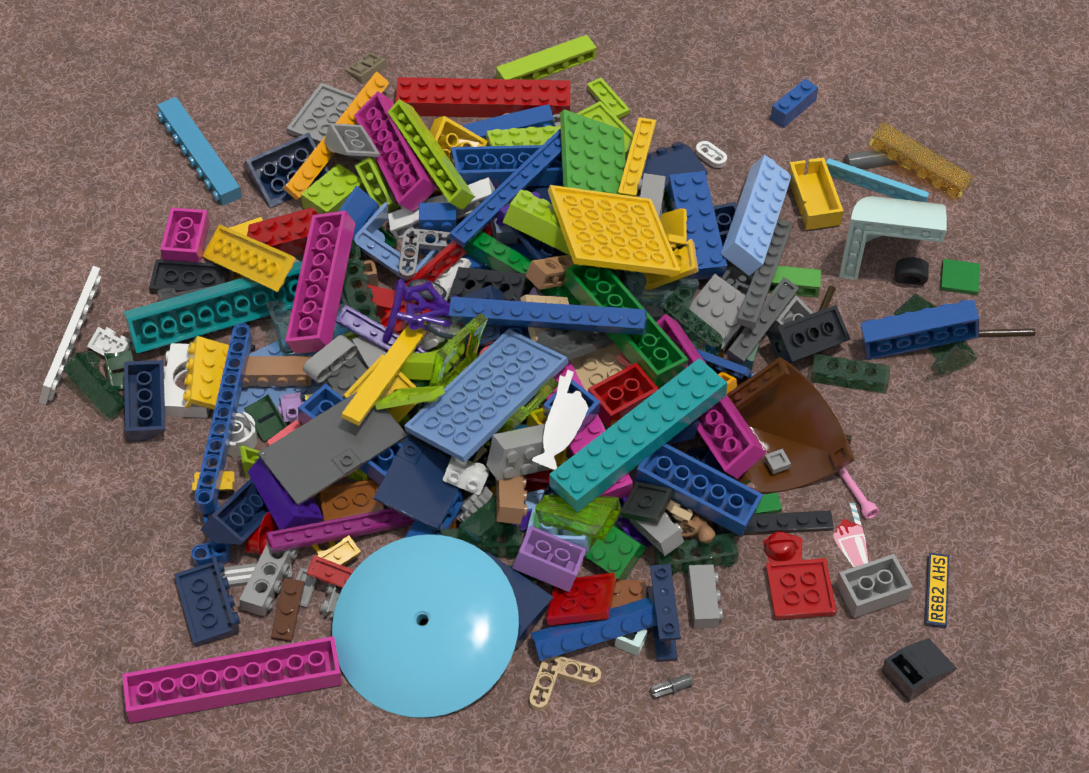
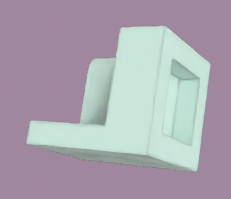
(632, 642)

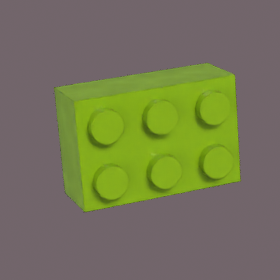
(331, 190)

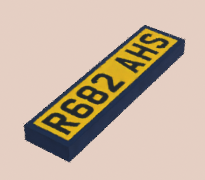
(937, 590)

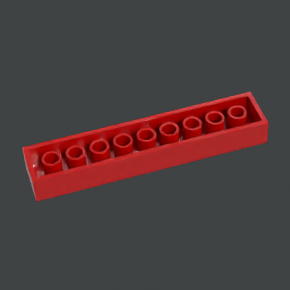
(481, 96)

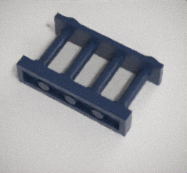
(667, 627)

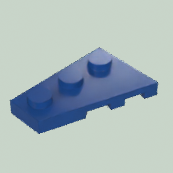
(723, 365)

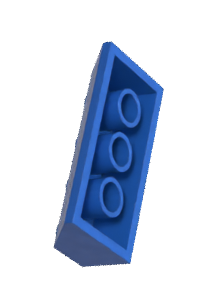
(360, 208)

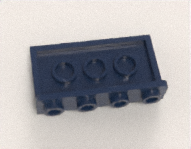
(207, 602)

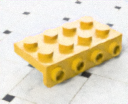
(204, 372)

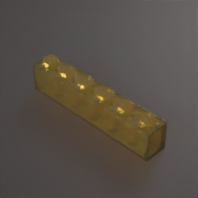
(921, 160)

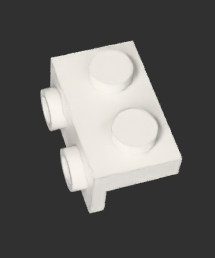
(466, 475)

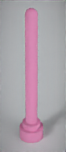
(868, 509)

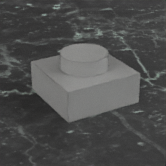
(777, 461)

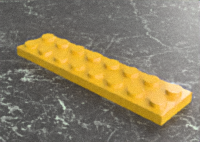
(249, 257)

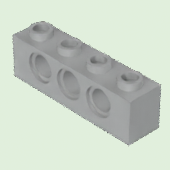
(258, 602)

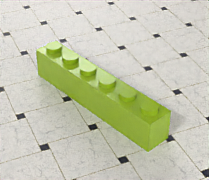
(549, 60)

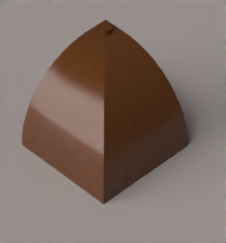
(790, 416)

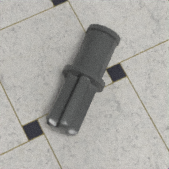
(671, 686)

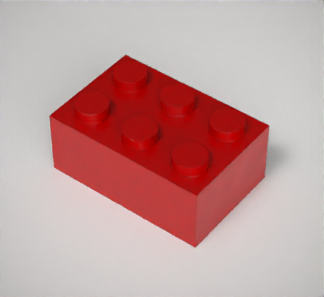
(622, 393)

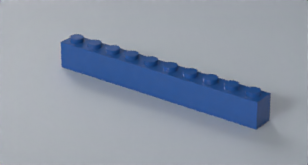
(550, 315)

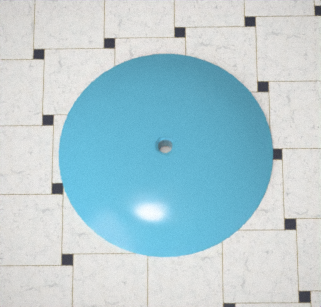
(434, 665)

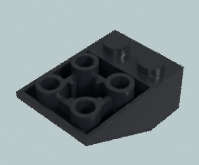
(917, 668)

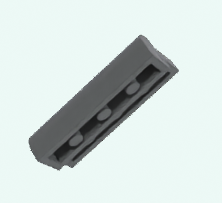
(573, 342)

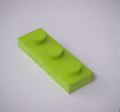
(608, 97)

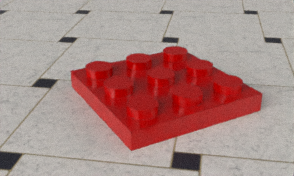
(800, 589)
(586, 601)

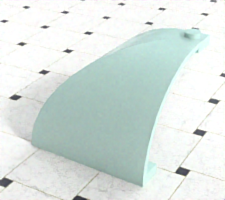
(893, 218)

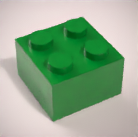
(616, 553)

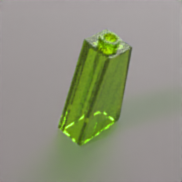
(592, 521)

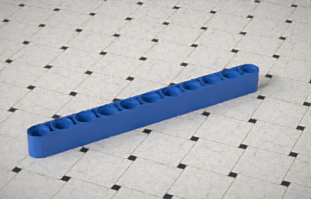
(223, 424)

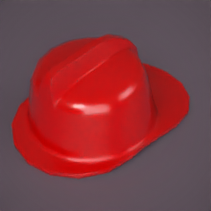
(257, 540)
(783, 547)

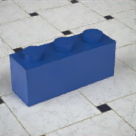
(794, 103)

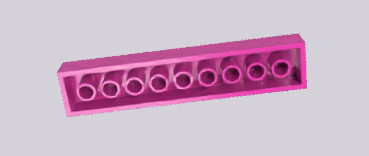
(722, 424)
(231, 679)

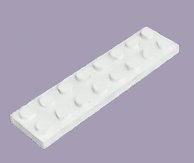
(70, 336)

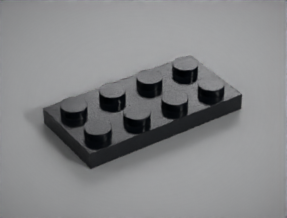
(186, 275)

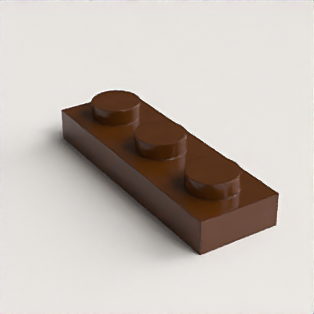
(288, 610)

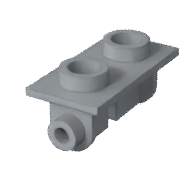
(329, 604)

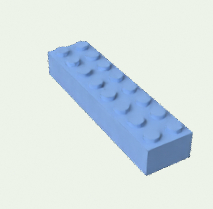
(756, 215)

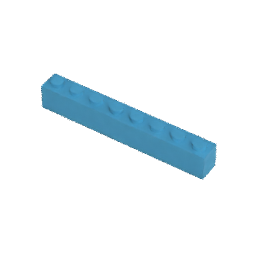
(199, 151)

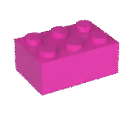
(185, 235)

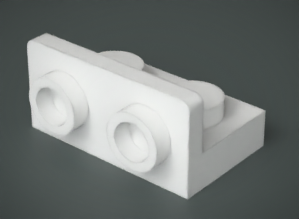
(106, 342)

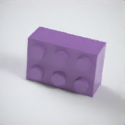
(549, 558)

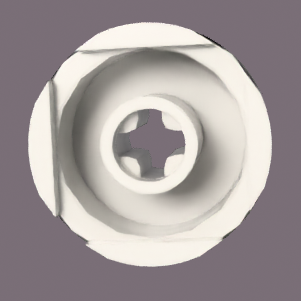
(243, 434)

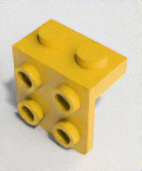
(675, 227)

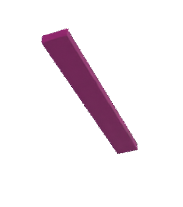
(336, 529)

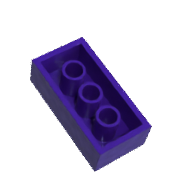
(279, 502)

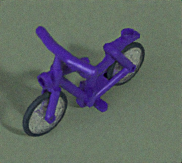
(437, 320)

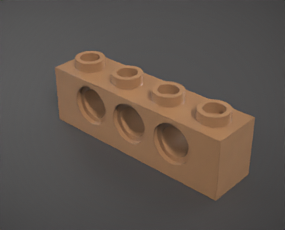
(549, 271)

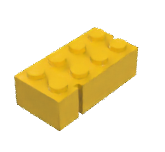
(815, 194)

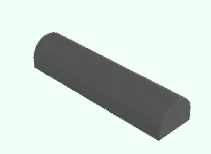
(868, 159)

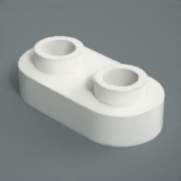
(712, 154)

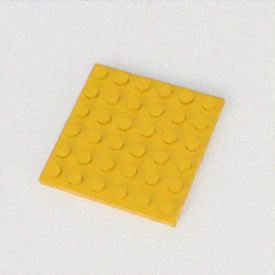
(613, 231)

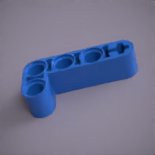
(210, 548)

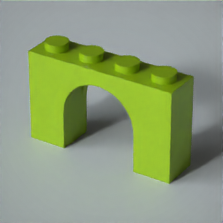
(420, 365)

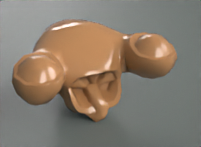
(696, 528)

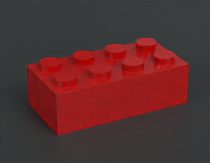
(284, 232)

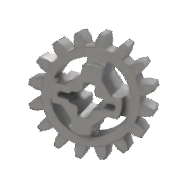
(473, 503)

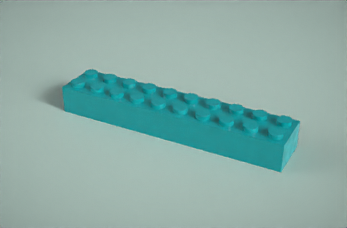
(205, 311)
(637, 435)

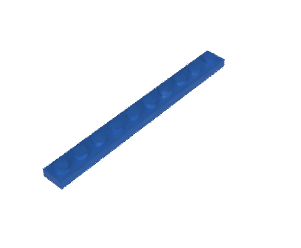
(506, 192)

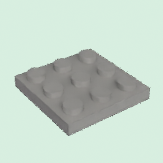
(719, 307)

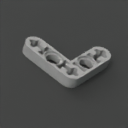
(419, 242)

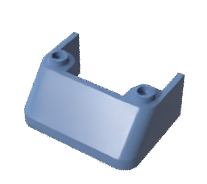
(373, 244)

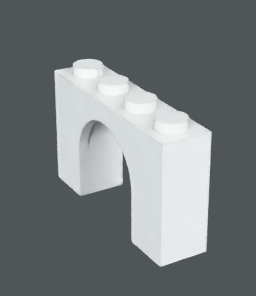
(174, 402)

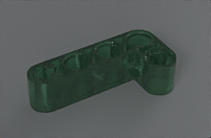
(710, 339)
(84, 373)

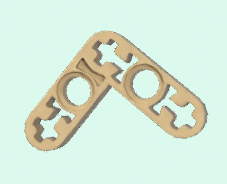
(559, 671)

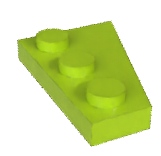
(410, 396)

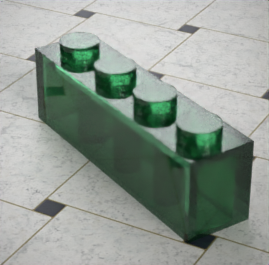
(481, 525)

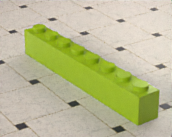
(431, 154)

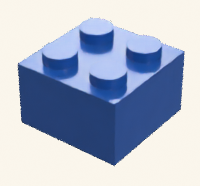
(592, 403)

